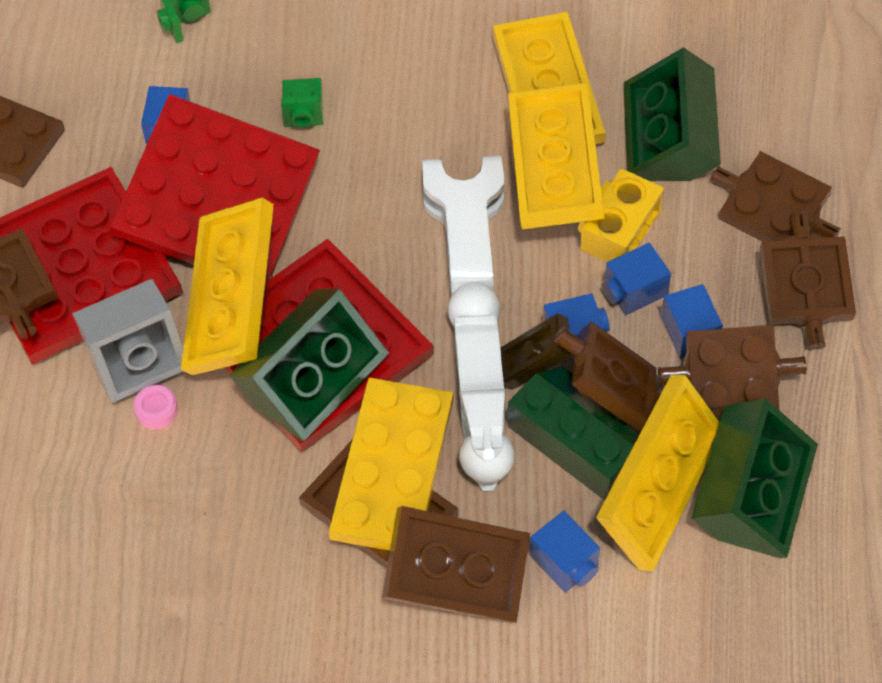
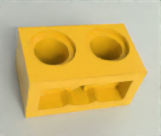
(627, 220)

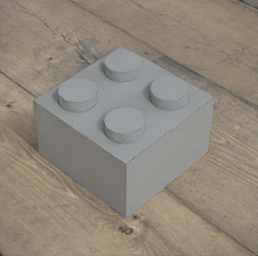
(131, 340)

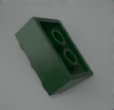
(672, 119)
(310, 362)
(571, 429)
(755, 479)

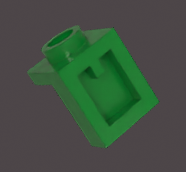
(180, 11)
(302, 102)

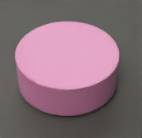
(155, 406)

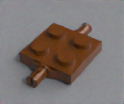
(767, 197)
(807, 280)
(22, 282)
(734, 365)
(611, 374)

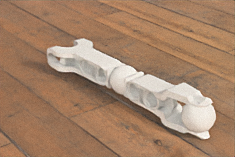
(474, 312)

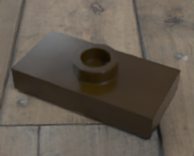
(533, 352)

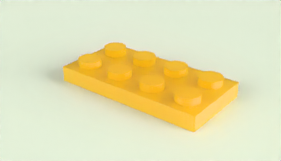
(543, 55)
(555, 156)
(227, 287)
(390, 460)
(660, 473)

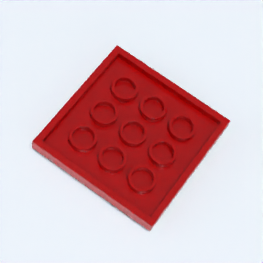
(207, 164)
(82, 258)
(330, 269)

